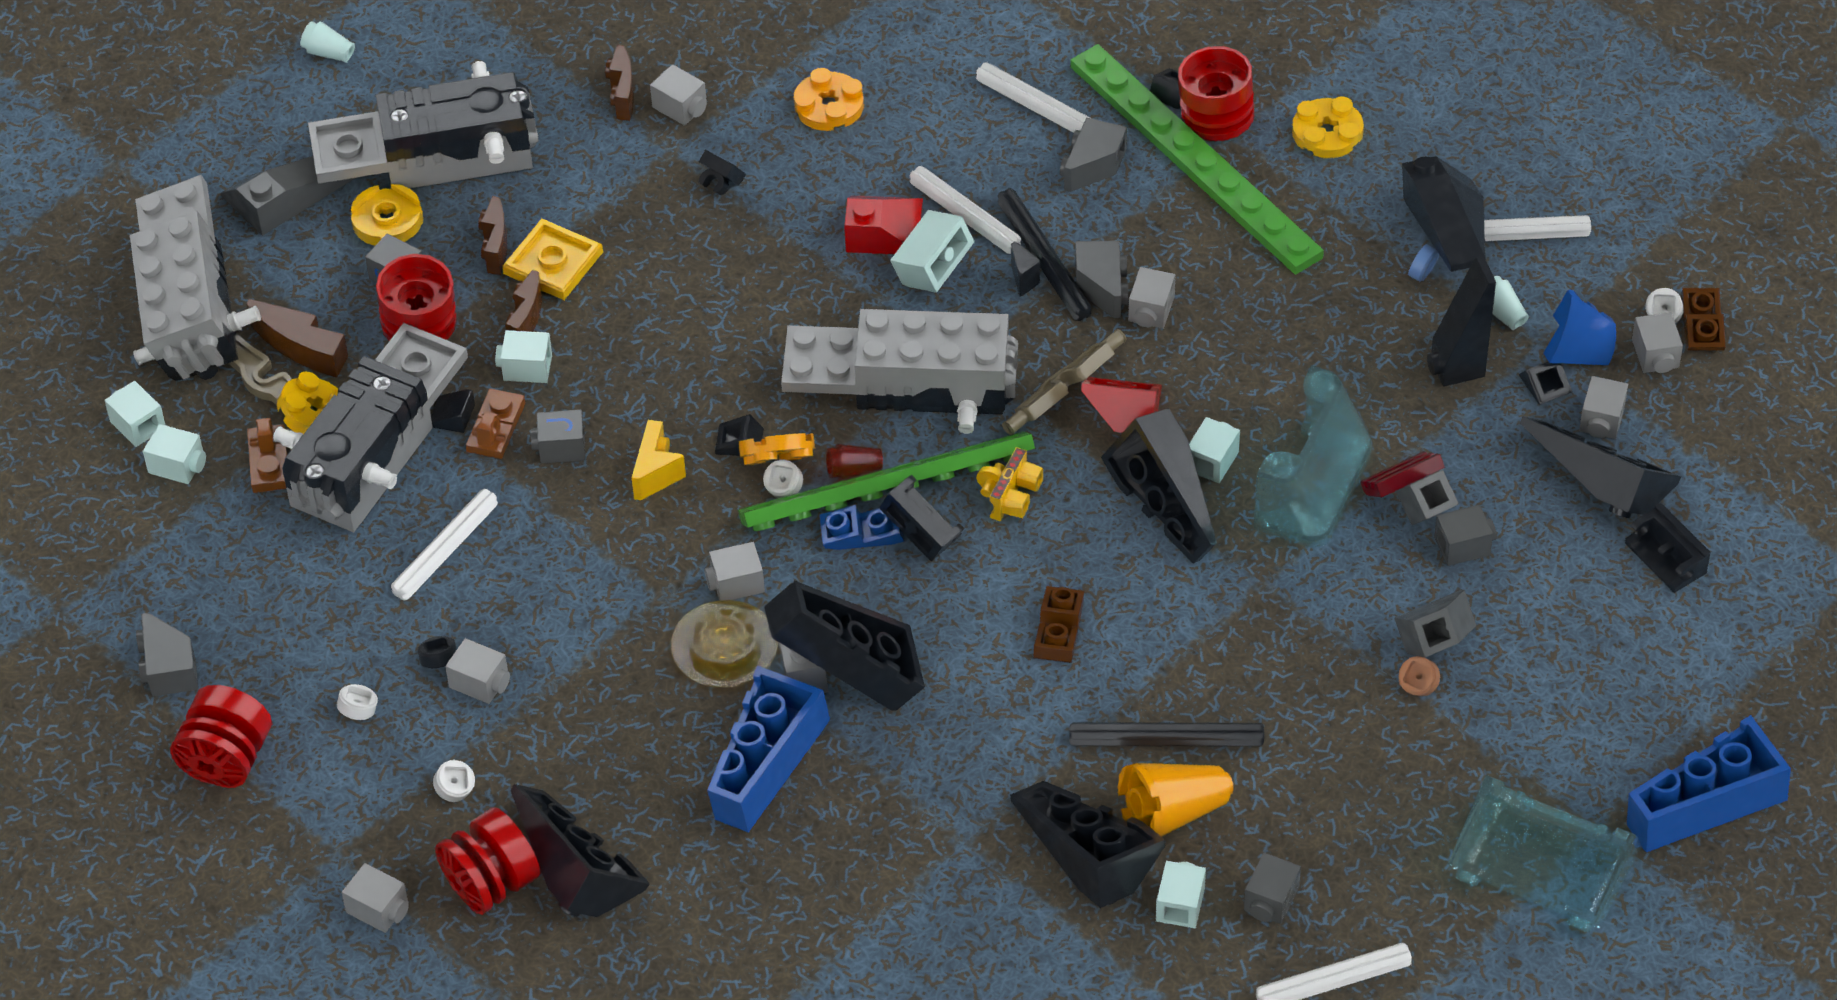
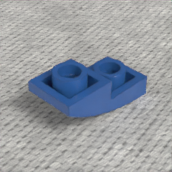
(851, 529)

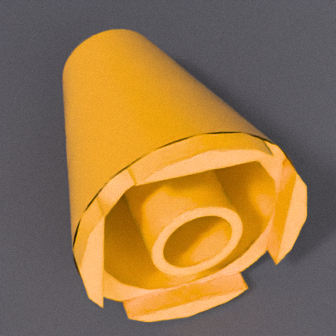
(1172, 793)

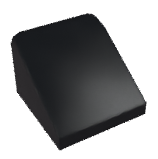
(1166, 87)
(1025, 268)
(1546, 381)
(453, 411)
(737, 430)

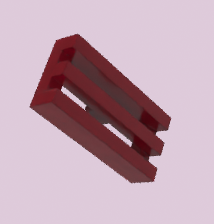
(1402, 474)

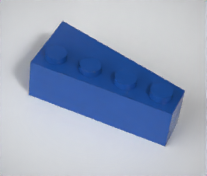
(765, 746)
(1710, 788)

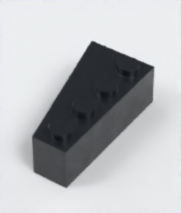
(848, 642)

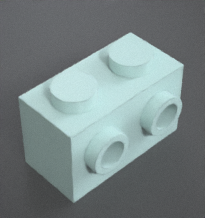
(932, 251)

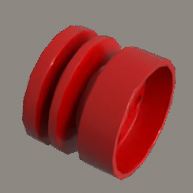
(1216, 93)
(417, 293)
(221, 736)
(487, 860)

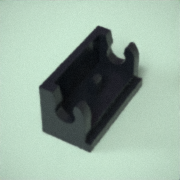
(919, 519)
(1668, 548)

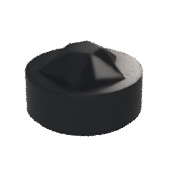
(436, 651)

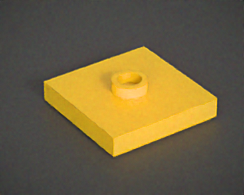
(557, 255)

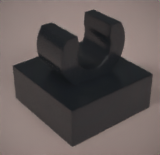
(721, 170)

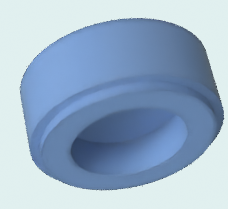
(1423, 263)

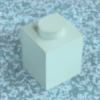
(525, 356)
(134, 413)
(1214, 448)
(174, 454)
(1180, 894)

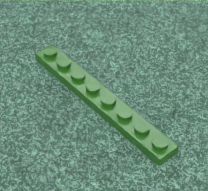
(871, 485)

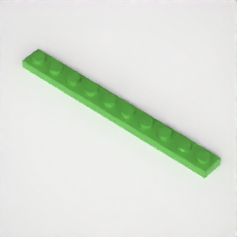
(1197, 159)

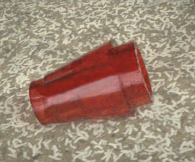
(852, 461)

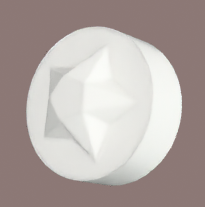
(1665, 301)
(783, 478)
(357, 702)
(454, 780)

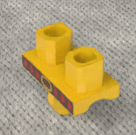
(1002, 484)

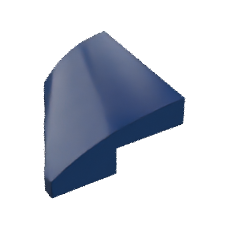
(1582, 334)

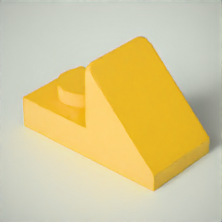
(655, 465)

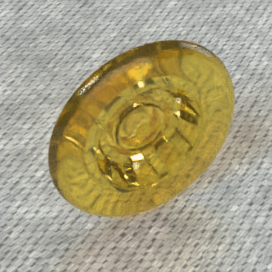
(724, 632)

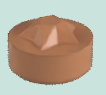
(1419, 676)

